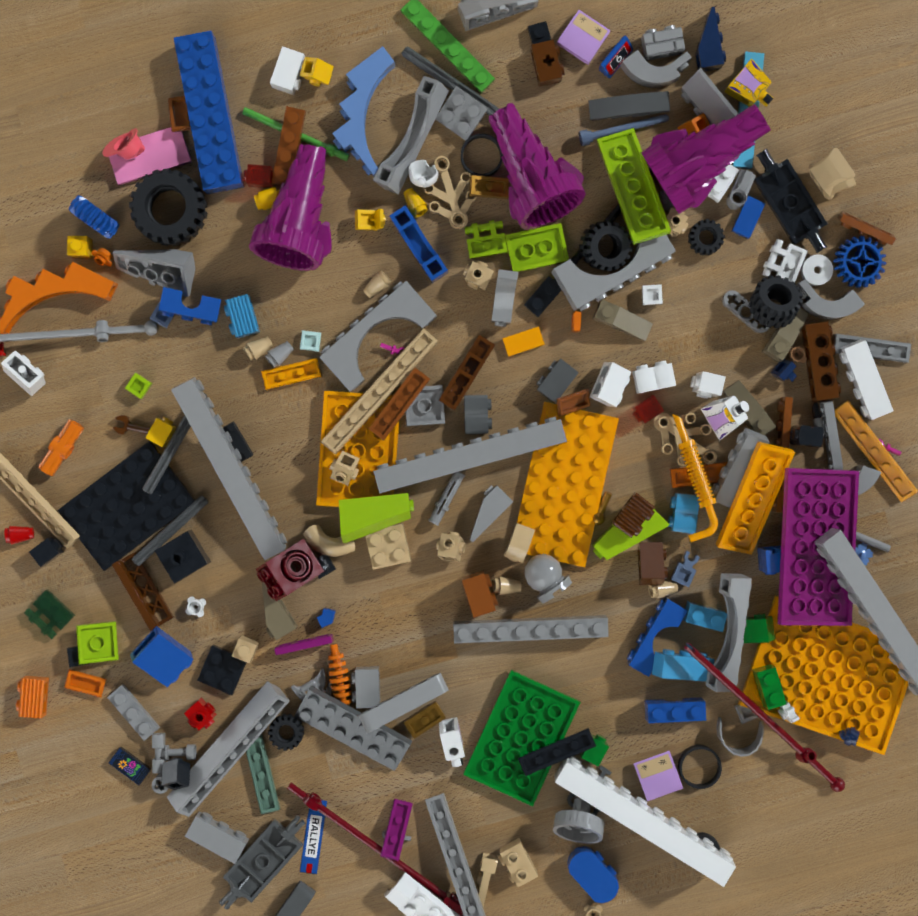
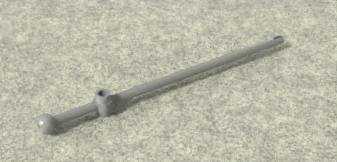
(101, 331)

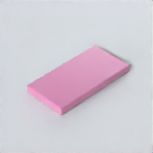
(161, 152)

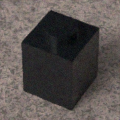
(47, 551)
(175, 774)

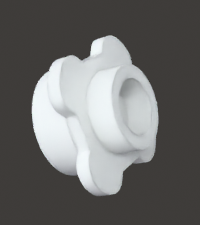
(190, 607)

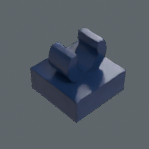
(784, 370)

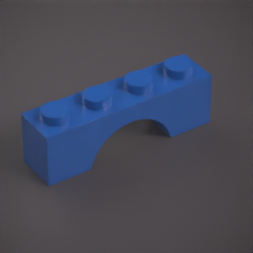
(418, 244)
(667, 615)

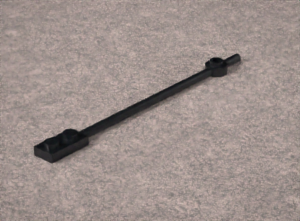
(549, 288)

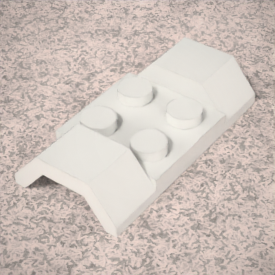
(416, 900)

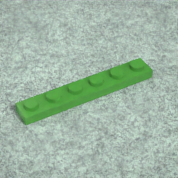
(448, 45)

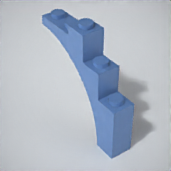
(364, 80)

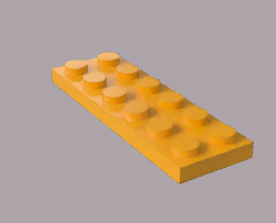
(754, 498)

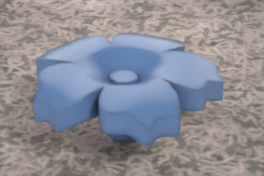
(863, 552)

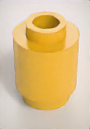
(265, 198)

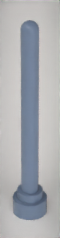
(587, 136)

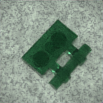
(54, 610)

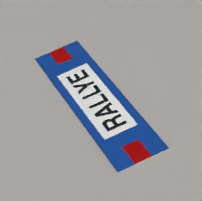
(312, 841)

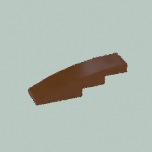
(466, 372)

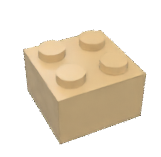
(388, 547)

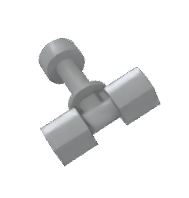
(163, 752)

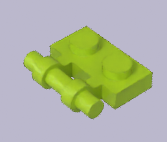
(486, 245)

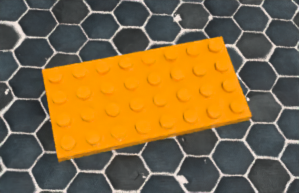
(567, 485)

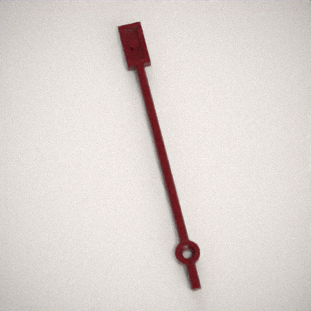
(313, 802)

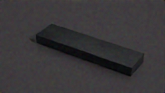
(557, 751)

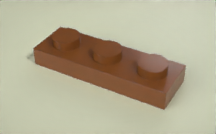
(866, 229)

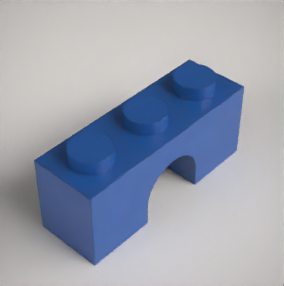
(172, 304)
(675, 711)

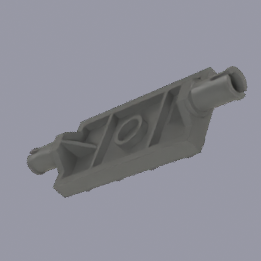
(262, 861)

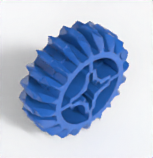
(93, 216)
(857, 278)

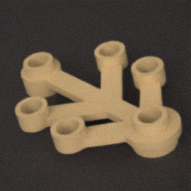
(451, 196)
(690, 432)

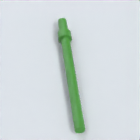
(331, 149)

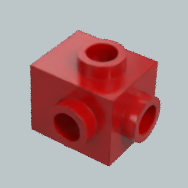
(203, 708)

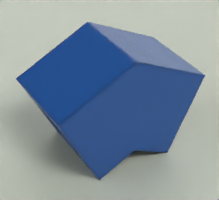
(326, 617)

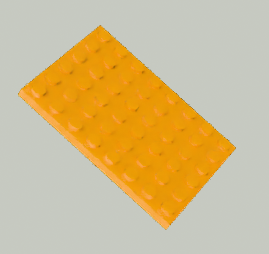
(833, 680)

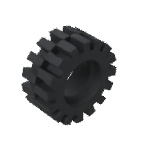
(717, 237)
(283, 743)

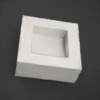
(652, 295)

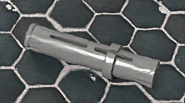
(435, 518)

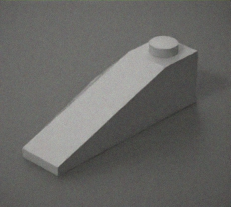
(482, 12)
(161, 267)

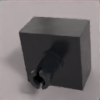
(182, 556)

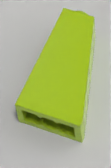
(372, 514)
(615, 541)

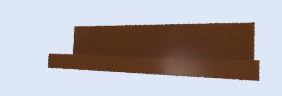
(136, 594)

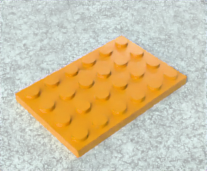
(363, 444)

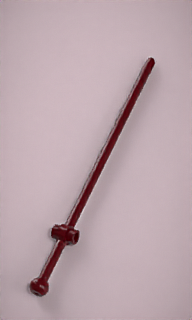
(802, 754)

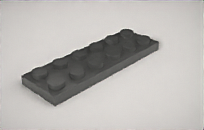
(345, 726)

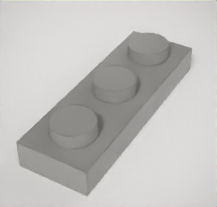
(133, 712)

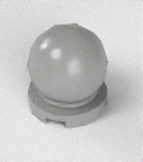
(545, 575)

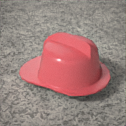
(125, 146)

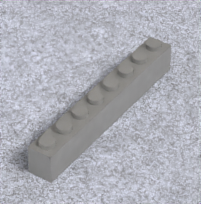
(530, 629)
(229, 748)

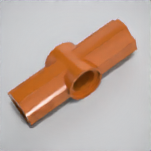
(61, 447)

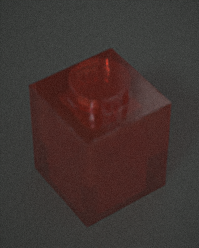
(258, 176)
(647, 409)

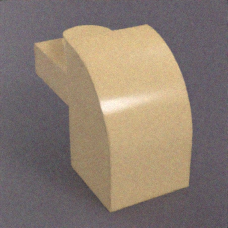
(519, 543)

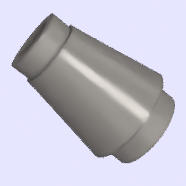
(278, 354)

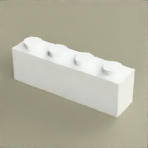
(866, 379)

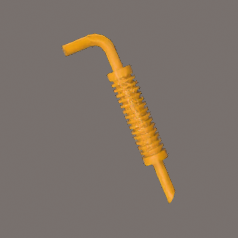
(698, 478)

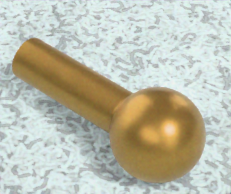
(599, 518)

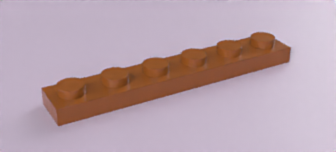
(783, 427)

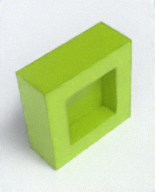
(138, 385)

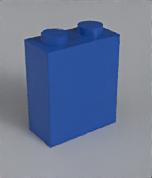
(161, 656)

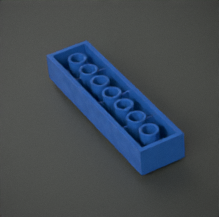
(208, 112)

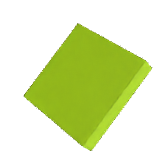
(97, 642)

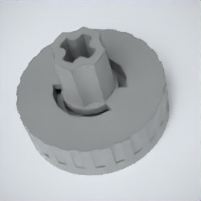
(579, 824)

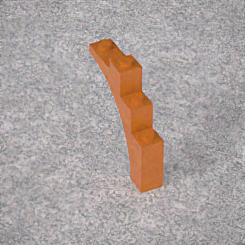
(48, 285)

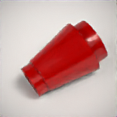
(18, 534)

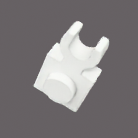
(787, 712)

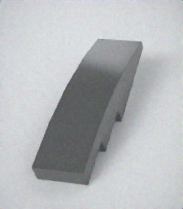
(629, 105)

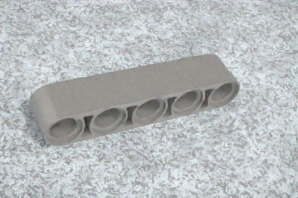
(403, 703)

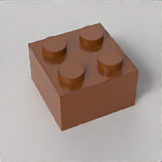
(478, 593)

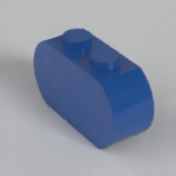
(593, 874)

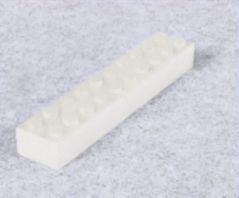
(644, 820)

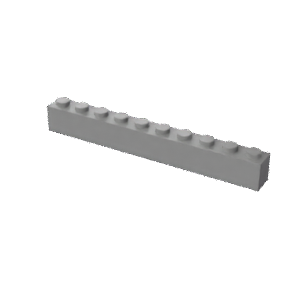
(469, 456)
(229, 467)
(871, 603)

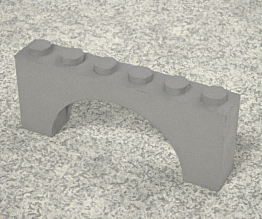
(583, 288)
(401, 304)

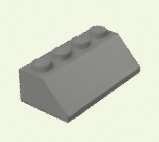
(707, 98)

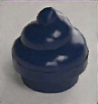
(849, 736)

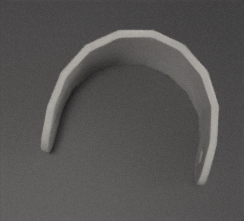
(747, 751)

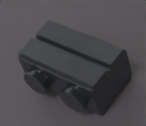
(806, 436)

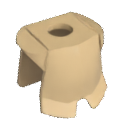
(832, 174)

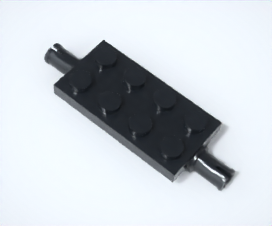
(790, 201)

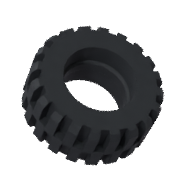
(150, 190)

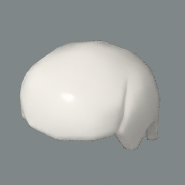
(422, 174)

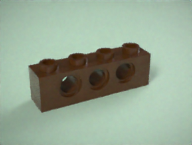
(814, 370)

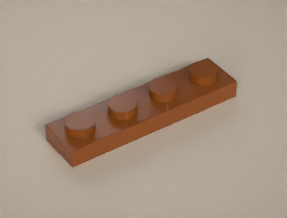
(288, 143)
(399, 404)

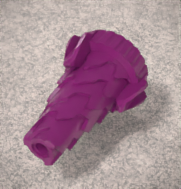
(690, 162)
(540, 186)
(292, 230)

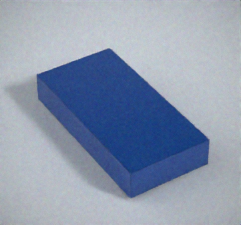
(748, 217)

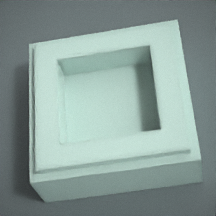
(310, 341)

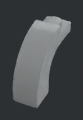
(652, 76)
(825, 309)

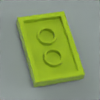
(537, 248)

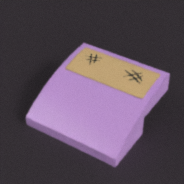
(583, 37)
(658, 776)

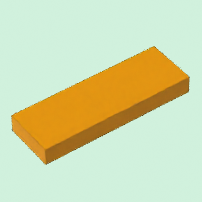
(291, 373)

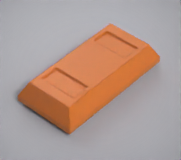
(85, 683)

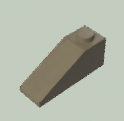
(622, 320)
(784, 337)
(757, 417)
(277, 616)

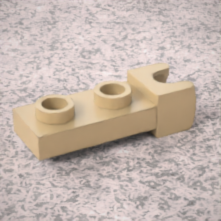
(488, 867)

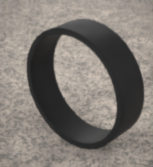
(476, 136)
(713, 780)

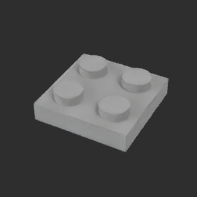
(461, 113)
(427, 407)

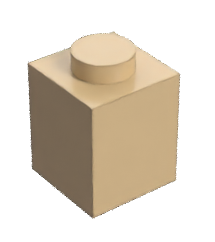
(245, 649)

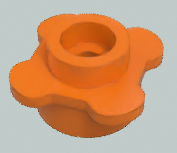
(102, 257)

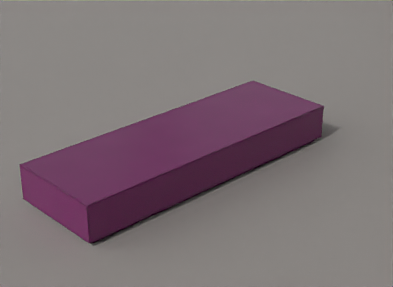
(303, 644)
(396, 829)

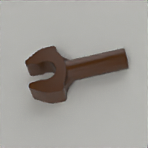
(130, 426)

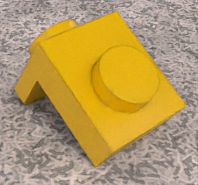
(369, 219)

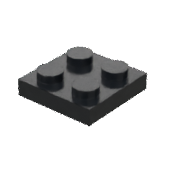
(221, 670)

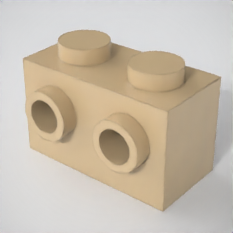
(518, 863)

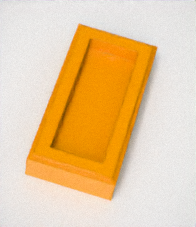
(523, 341)

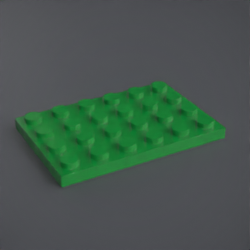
(521, 721)

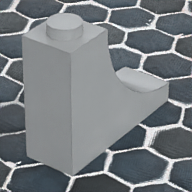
(504, 297)

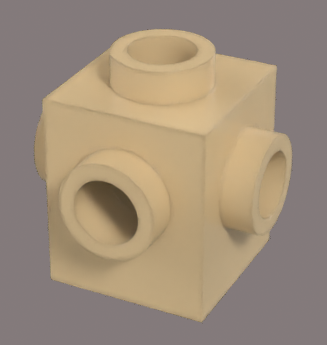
(678, 228)
(482, 281)
(344, 468)
(450, 547)

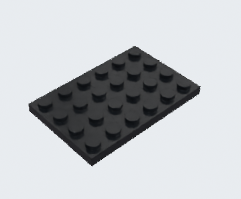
(116, 512)

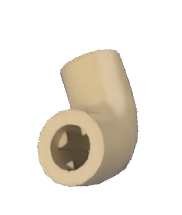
(327, 545)

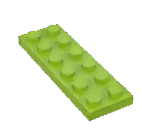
(633, 186)

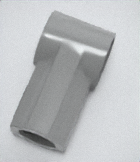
(740, 188)

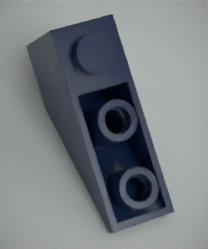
(709, 50)

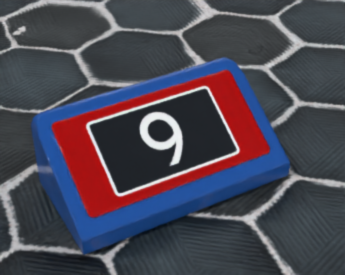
(615, 57)

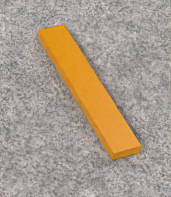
(875, 451)

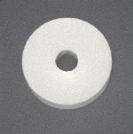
(823, 264)

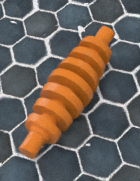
(339, 678)

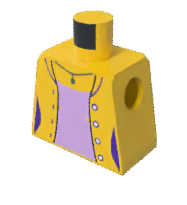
(750, 86)

